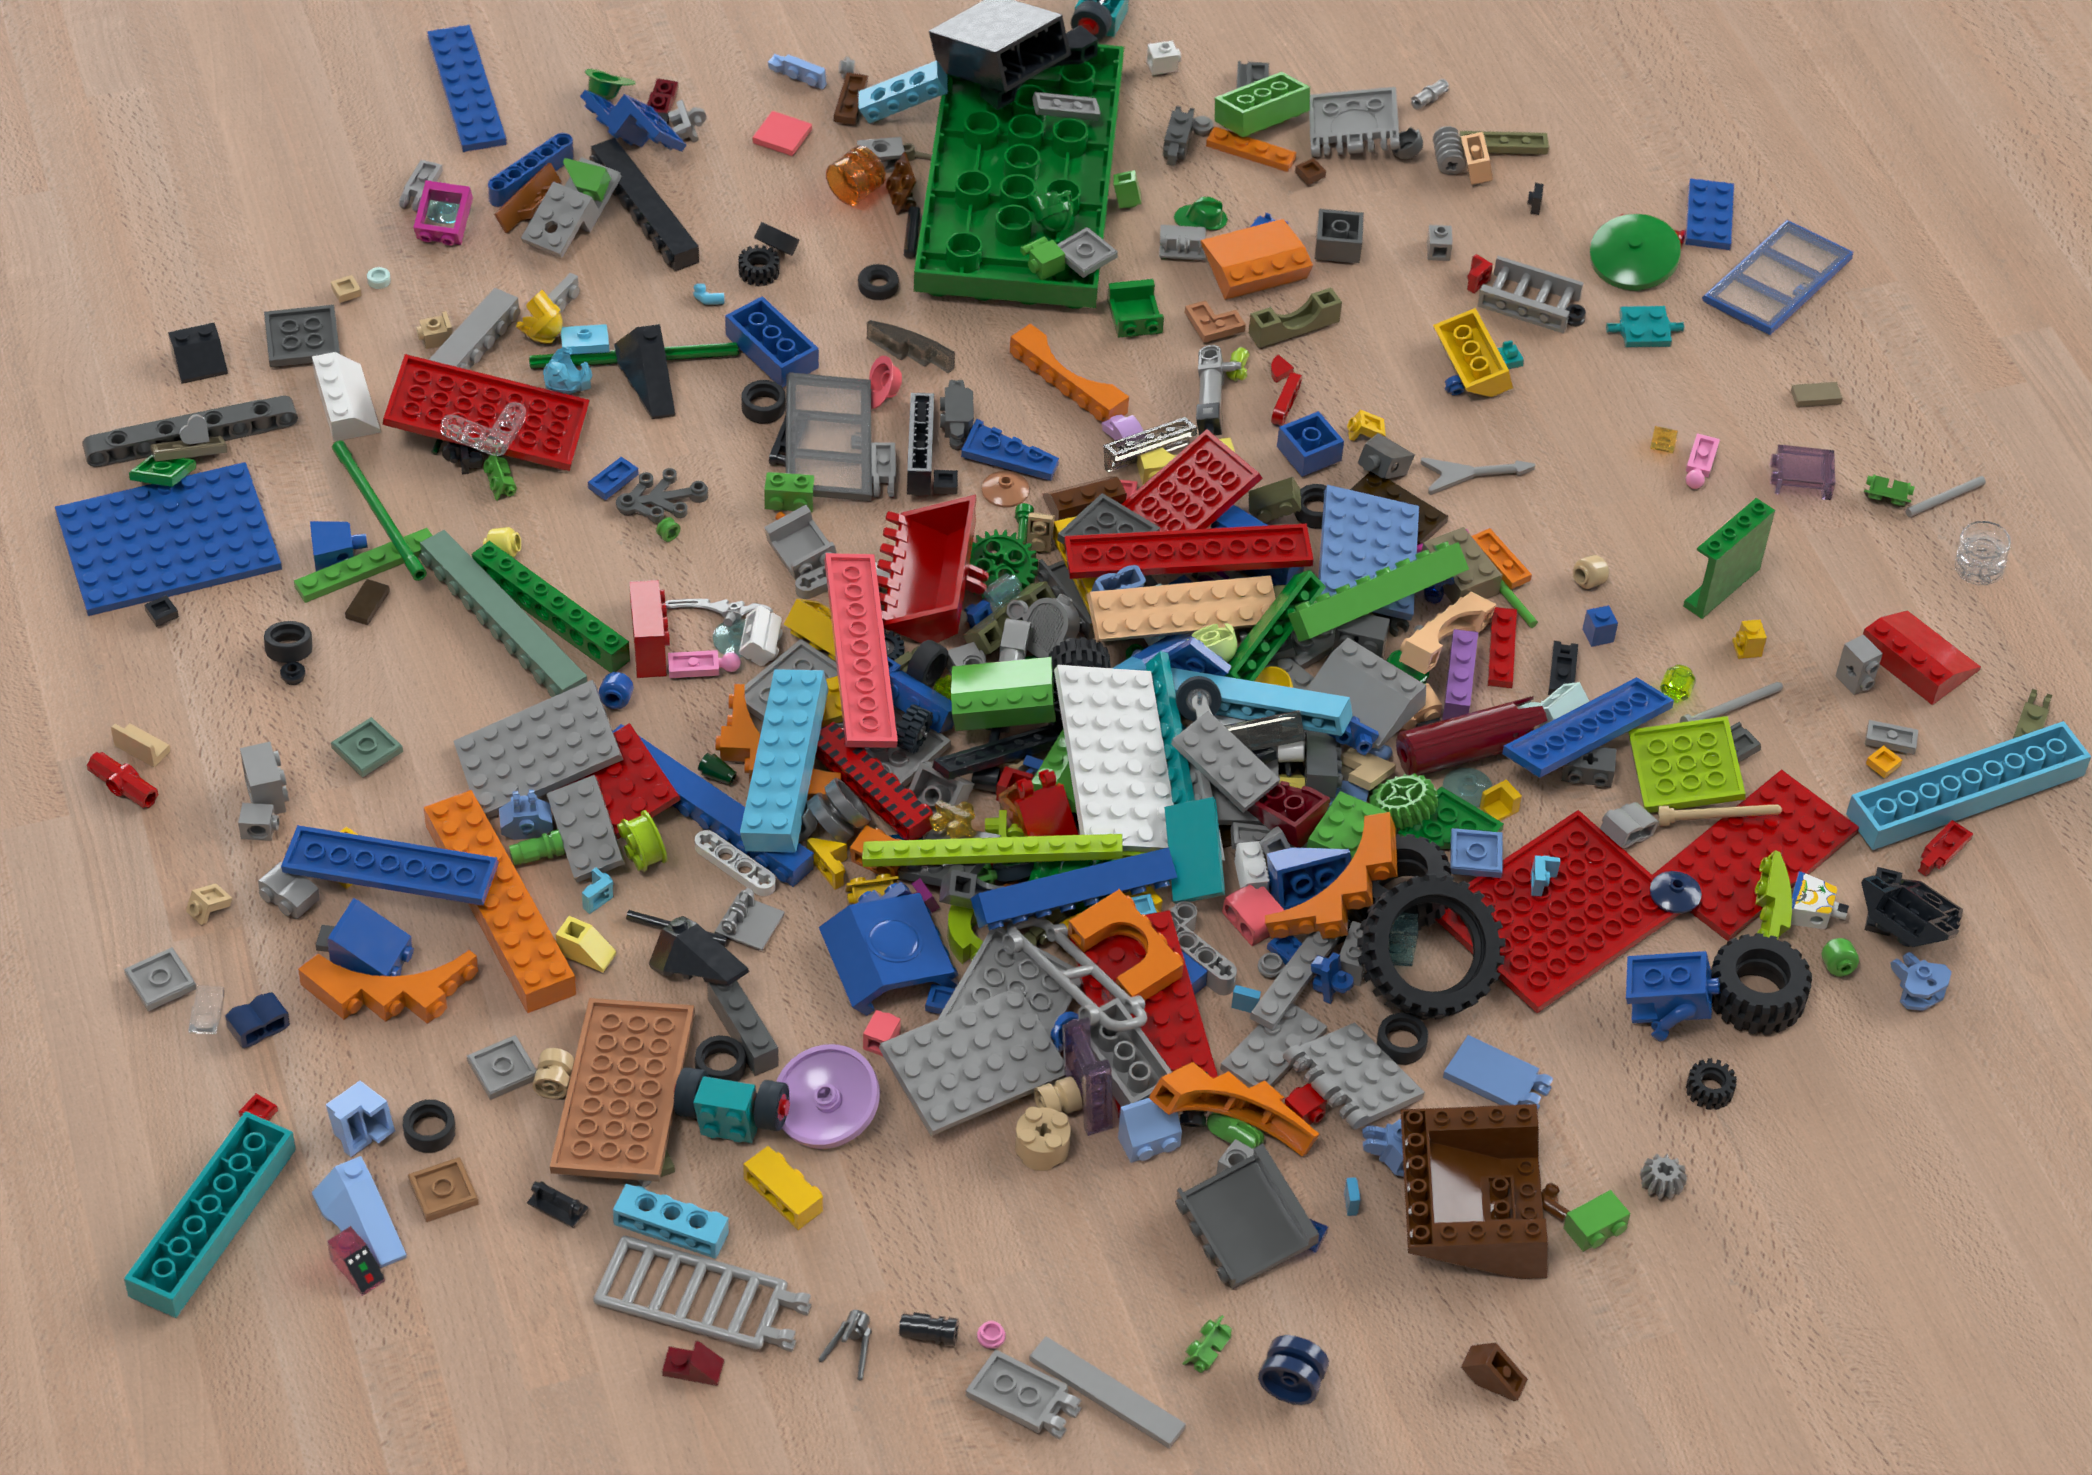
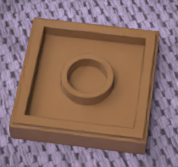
(443, 1189)

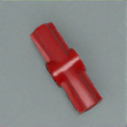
(122, 779)

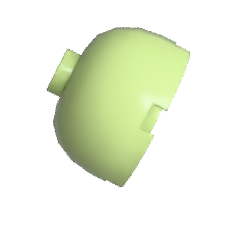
(1219, 640)

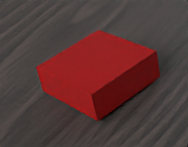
(260, 1107)

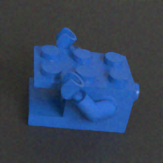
(1670, 989)

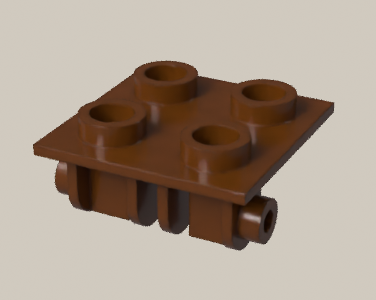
(901, 185)

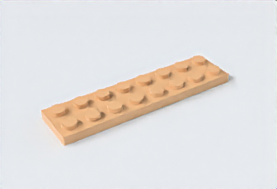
(1179, 607)

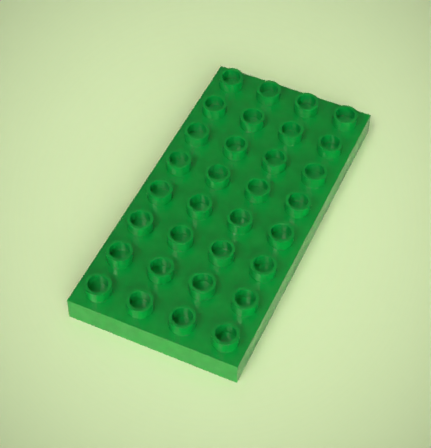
(988, 167)

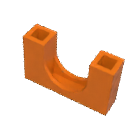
(1119, 916)

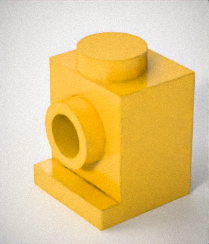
(1750, 639)

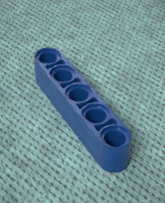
(514, 177)

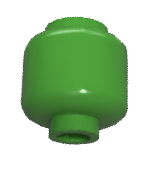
(1840, 957)

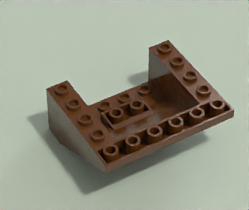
(1475, 1188)

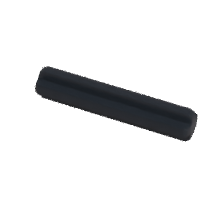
(912, 232)

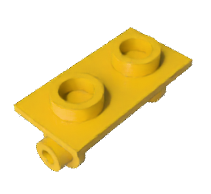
(860, 885)

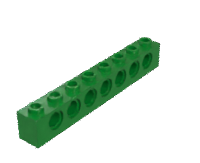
(554, 609)

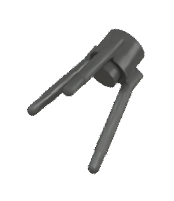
(853, 1328)

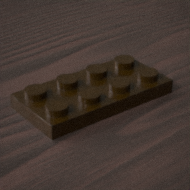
(1429, 518)

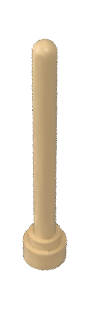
(1669, 815)

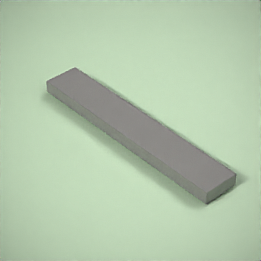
(1107, 1392)

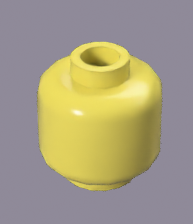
(505, 539)

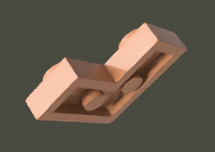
(1213, 326)

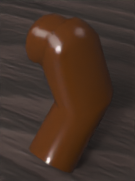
(1551, 1204)

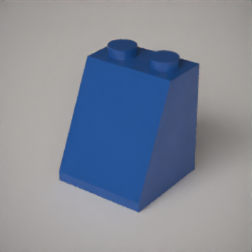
(369, 942)

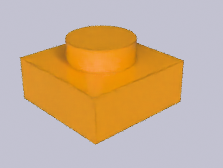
(1884, 761)

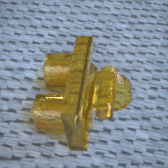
(954, 818)

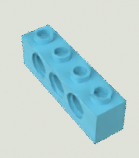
(903, 92)
(679, 1232)

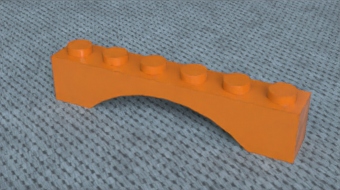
(1097, 398)

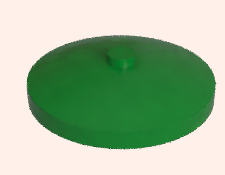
(1635, 252)

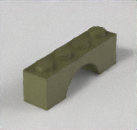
(1320, 310)
(989, 631)

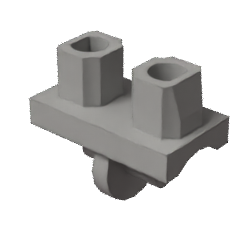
(686, 120)

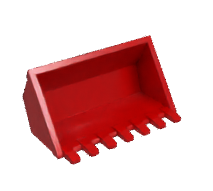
(929, 569)

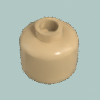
(1590, 571)

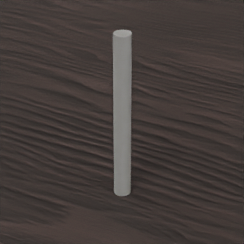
(1945, 496)

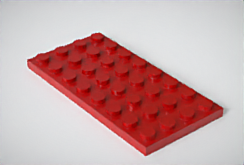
(432, 390)
(1730, 852)
(1172, 1013)

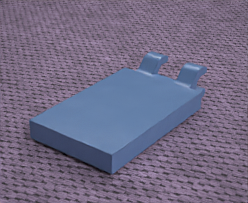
(1496, 1074)

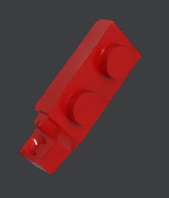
(1944, 847)

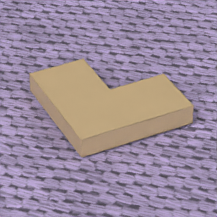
(1368, 768)

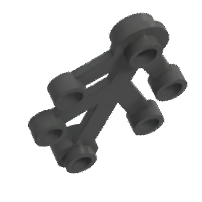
(633, 502)

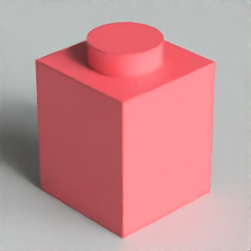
(880, 1029)

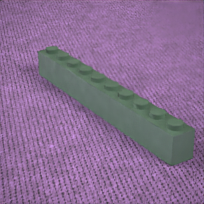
(500, 614)

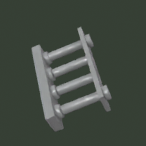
(1527, 309)

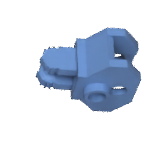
(525, 817)
(1921, 981)
(1387, 1144)

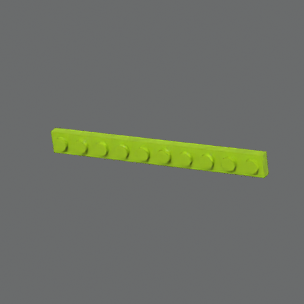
(992, 850)

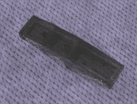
(906, 343)

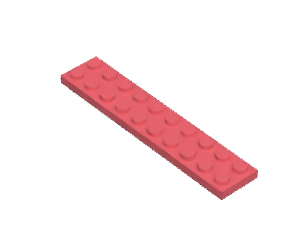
(860, 651)

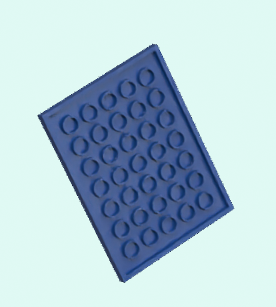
(167, 539)

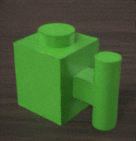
(1044, 257)

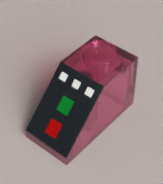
(355, 1261)

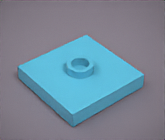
(585, 339)

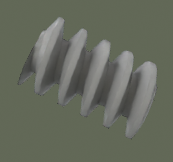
(1449, 150)

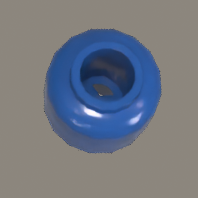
(616, 690)

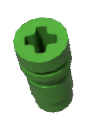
(537, 848)

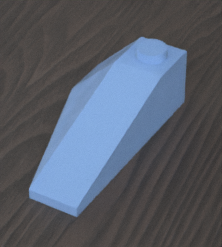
(352, 1199)

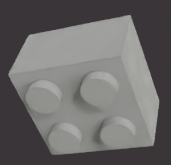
(263, 776)

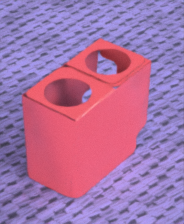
(1249, 912)

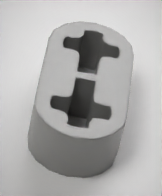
(815, 580)

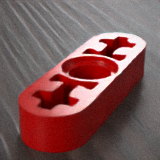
(1286, 398)

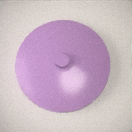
(830, 1096)

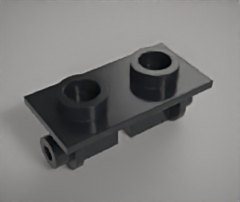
(556, 1204)

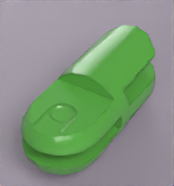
(1231, 1128)

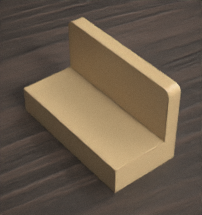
(139, 744)

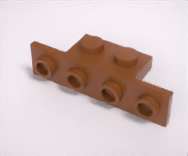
(527, 199)

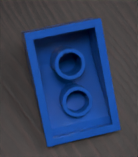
(1303, 873)

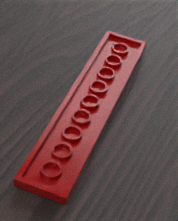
(1190, 550)

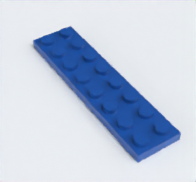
(466, 88)
(1587, 727)
(390, 865)

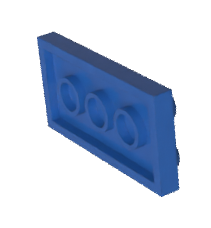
(1709, 214)

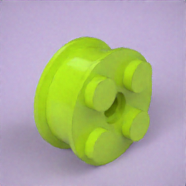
(642, 841)

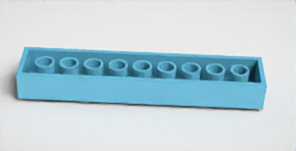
(1968, 785)

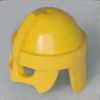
(545, 321)

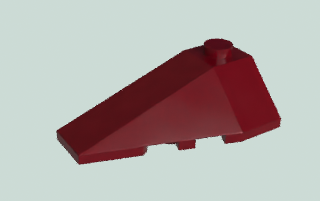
(1292, 810)

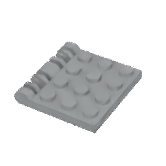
(1354, 118)
(1354, 1072)

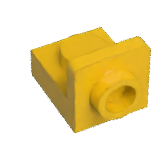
(1365, 424)

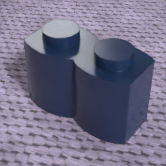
(257, 1020)

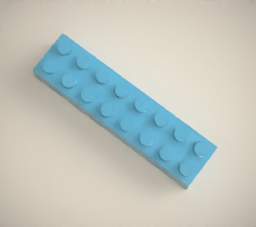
(784, 761)

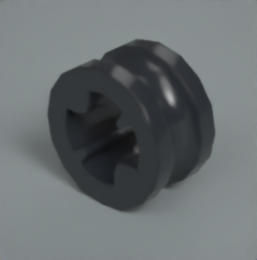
(1576, 315)

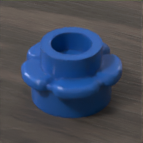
(1454, 385)

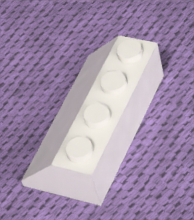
(344, 397)

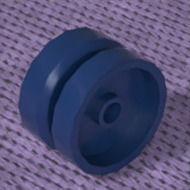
(1293, 1369)

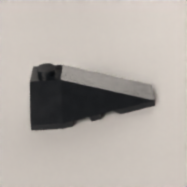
(645, 365)
(692, 951)

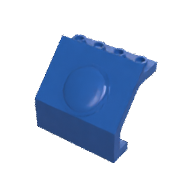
(886, 948)

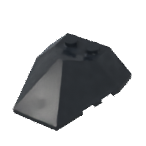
(1911, 911)

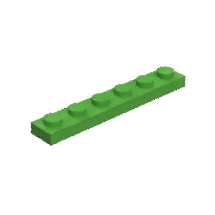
(356, 568)

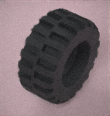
(1415, 859)
(1767, 959)

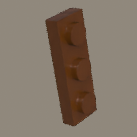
(848, 102)

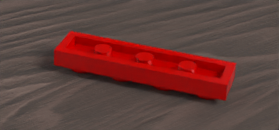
(1502, 647)

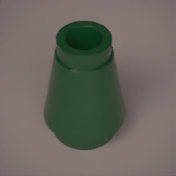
(716, 769)

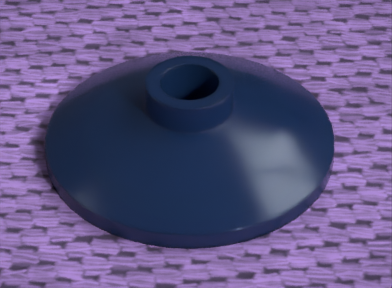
(1675, 892)

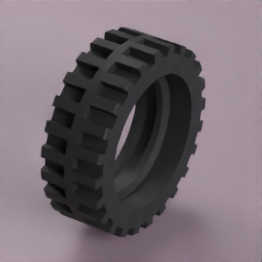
(1481, 929)

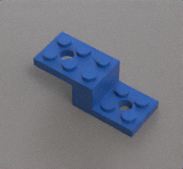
(632, 121)

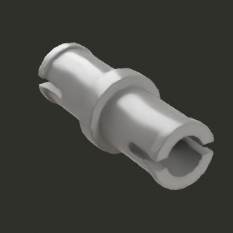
(1429, 94)

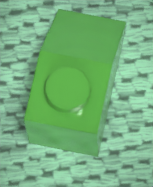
(588, 178)

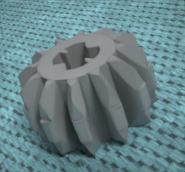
(1663, 1176)

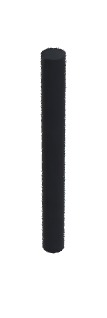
(661, 923)

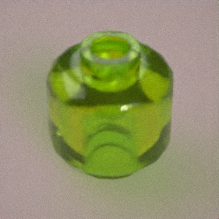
(1678, 683)

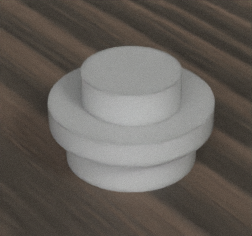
(845, 66)
(1202, 125)
(1270, 965)

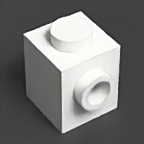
(1163, 57)

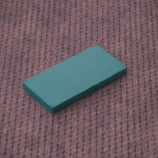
(1195, 850)

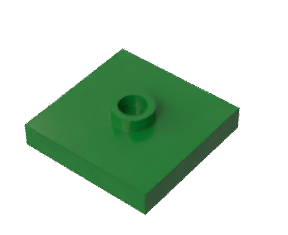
(162, 472)

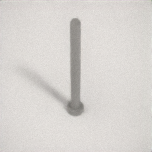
(1735, 703)

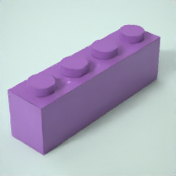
(1460, 674)

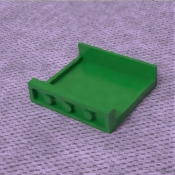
(1733, 556)

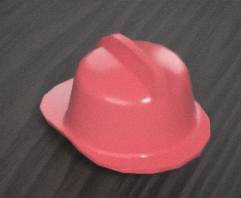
(884, 380)

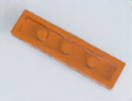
(1251, 149)

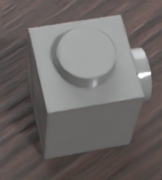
(1439, 242)

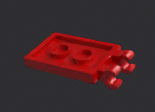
(1046, 809)

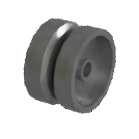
(839, 810)

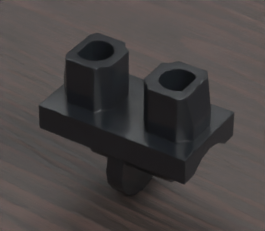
(454, 452)

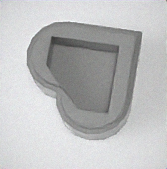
(195, 430)

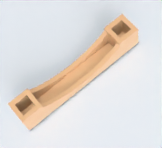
(1467, 614)

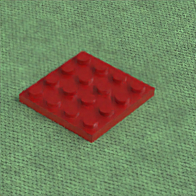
(633, 782)

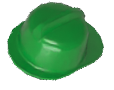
(605, 84)
(1202, 213)

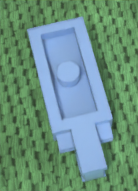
(799, 70)

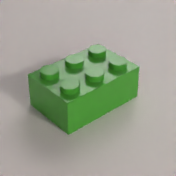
(1342, 824)

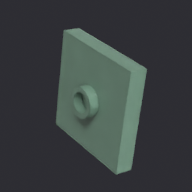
(367, 747)

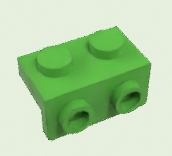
(788, 491)

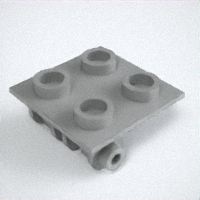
(1181, 242)
(749, 921)

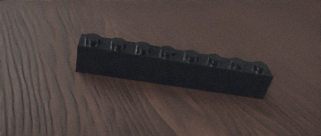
(647, 207)

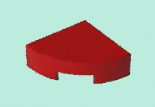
(1280, 368)

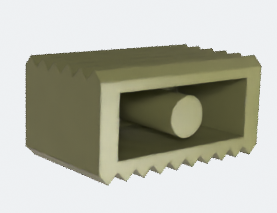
(1275, 500)

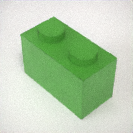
(1597, 1221)

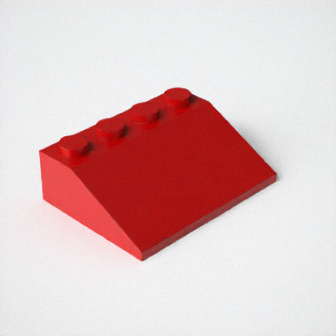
(1919, 655)

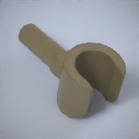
(912, 154)

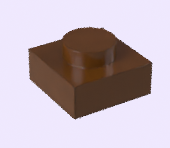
(1310, 171)

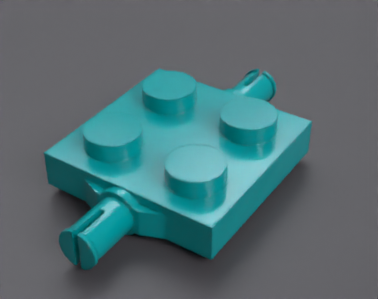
(1645, 326)

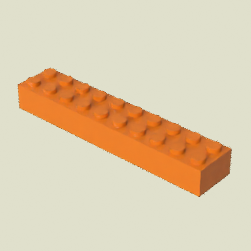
(509, 913)

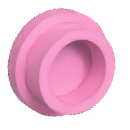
(991, 1335)

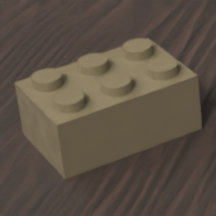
(1482, 576)

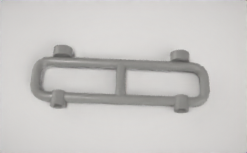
(1014, 942)

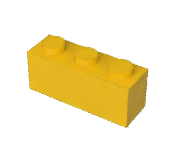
(783, 1187)

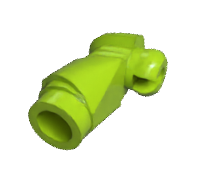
(1240, 355)

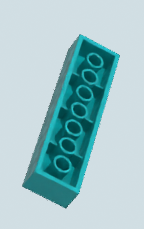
(210, 1214)

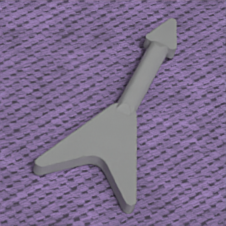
(1457, 473)

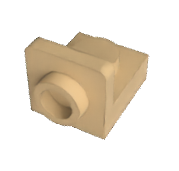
(206, 900)

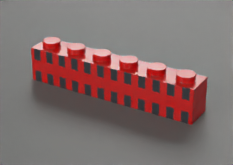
(874, 784)

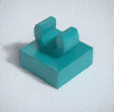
(1511, 355)

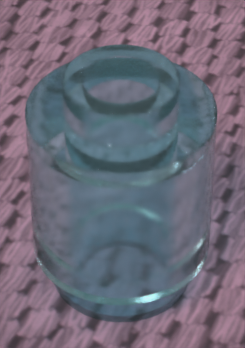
(1002, 590)

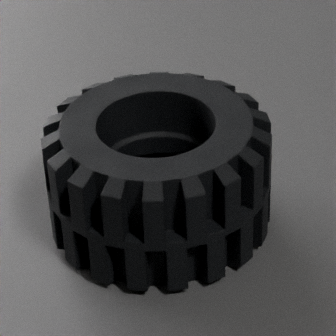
(1080, 653)

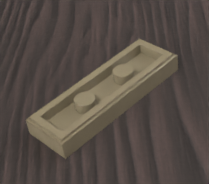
(179, 449)

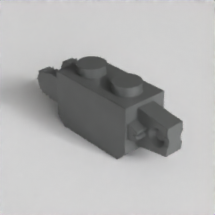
(1178, 135)
(958, 413)

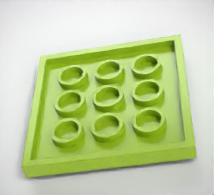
(1686, 764)

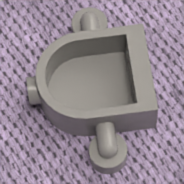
(1050, 620)

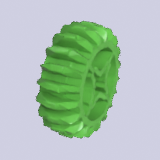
(1407, 799)

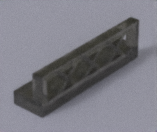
(1169, 436)

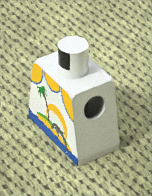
(1815, 902)

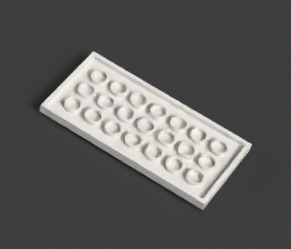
(1115, 754)

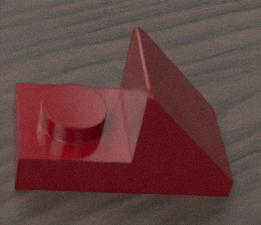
(698, 1366)

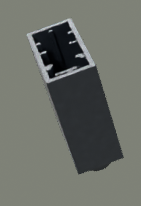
(1000, 43)

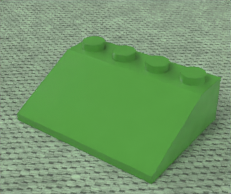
(1003, 694)

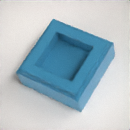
(1245, 998)
(1352, 1196)

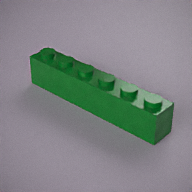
(1273, 627)

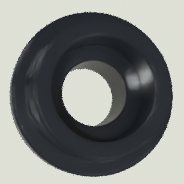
(292, 673)

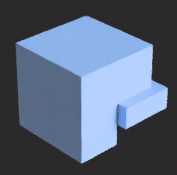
(358, 1117)

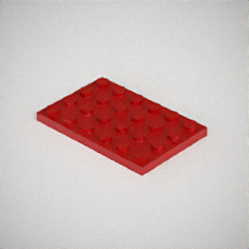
(1194, 486)

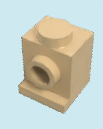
(434, 330)

